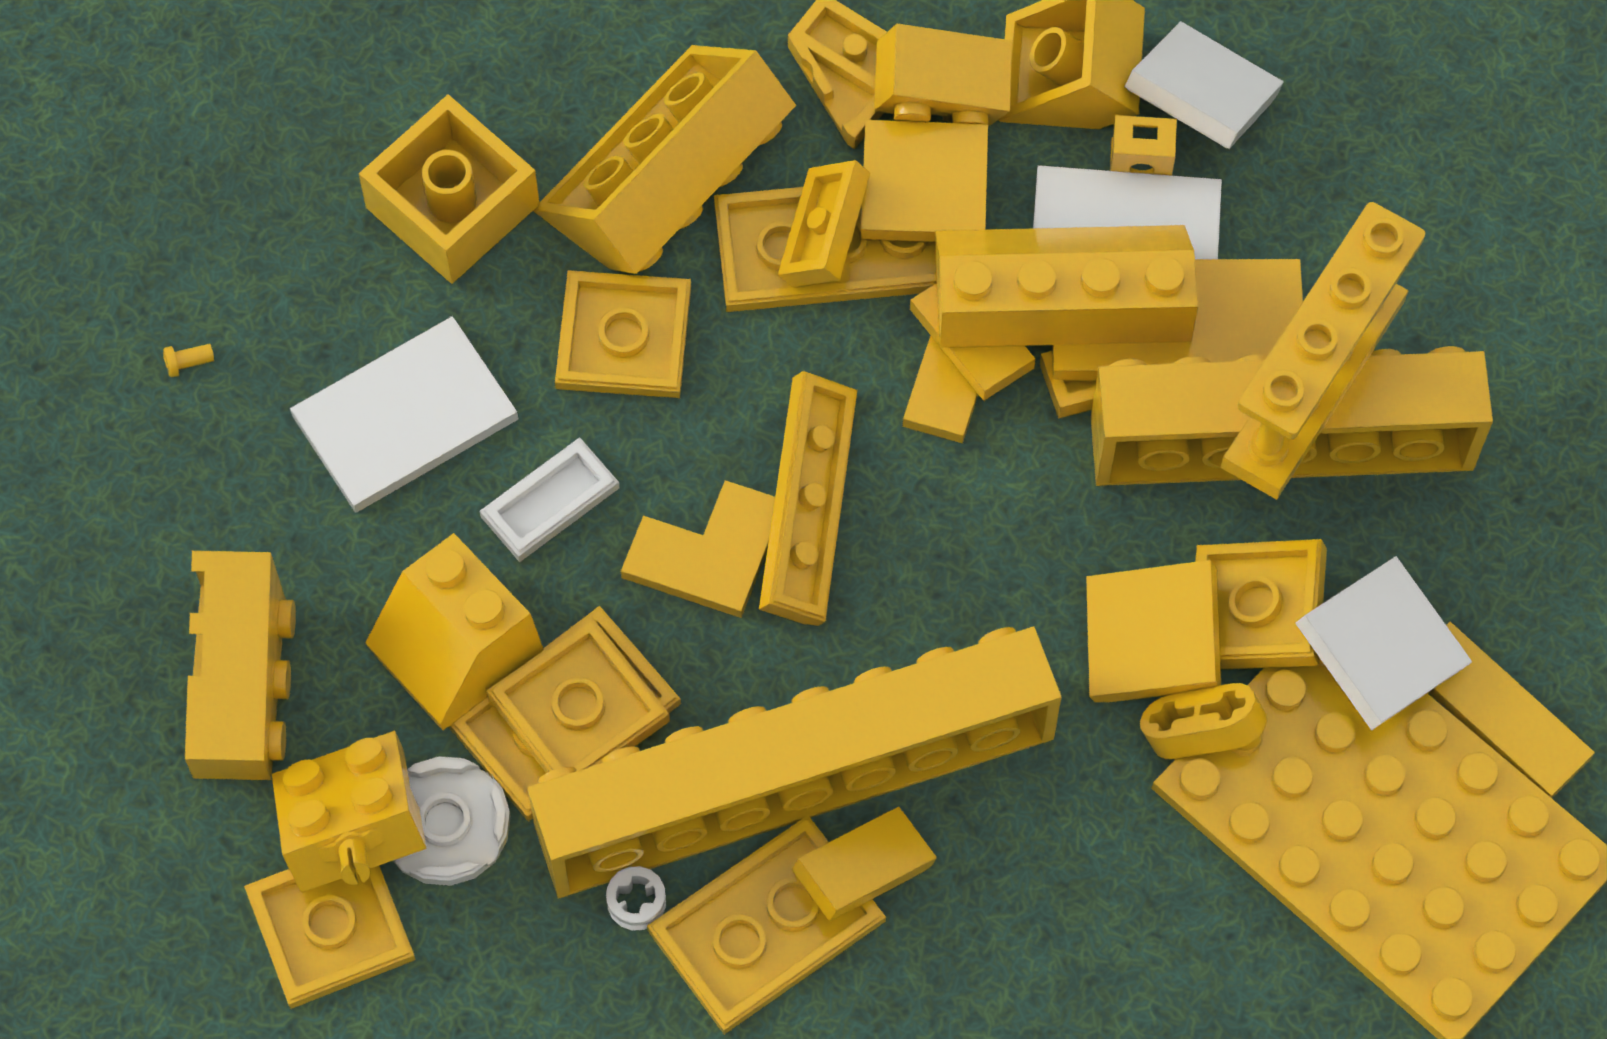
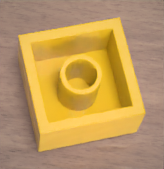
(449, 188)

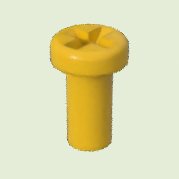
(186, 358)

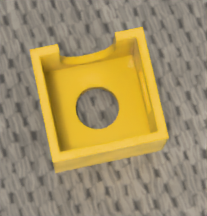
(1131, 151)

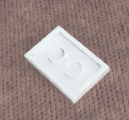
(1129, 199)
(404, 414)

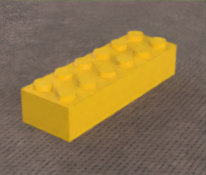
(1393, 420)

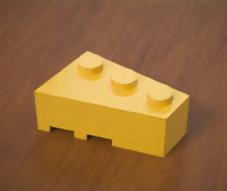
(237, 667)

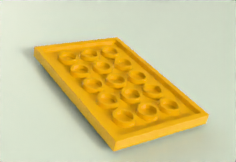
(1395, 843)

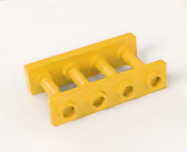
(1322, 349)

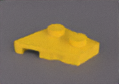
(839, 61)

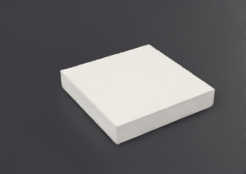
(1204, 85)
(1383, 642)

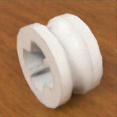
(622, 884)

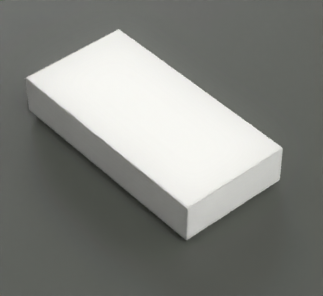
(549, 499)

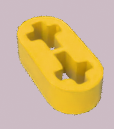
(1203, 721)

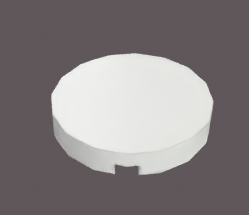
(456, 842)

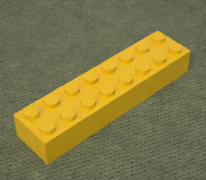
(795, 759)

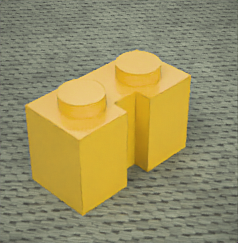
(942, 75)

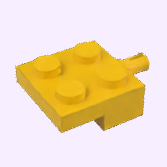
(347, 812)

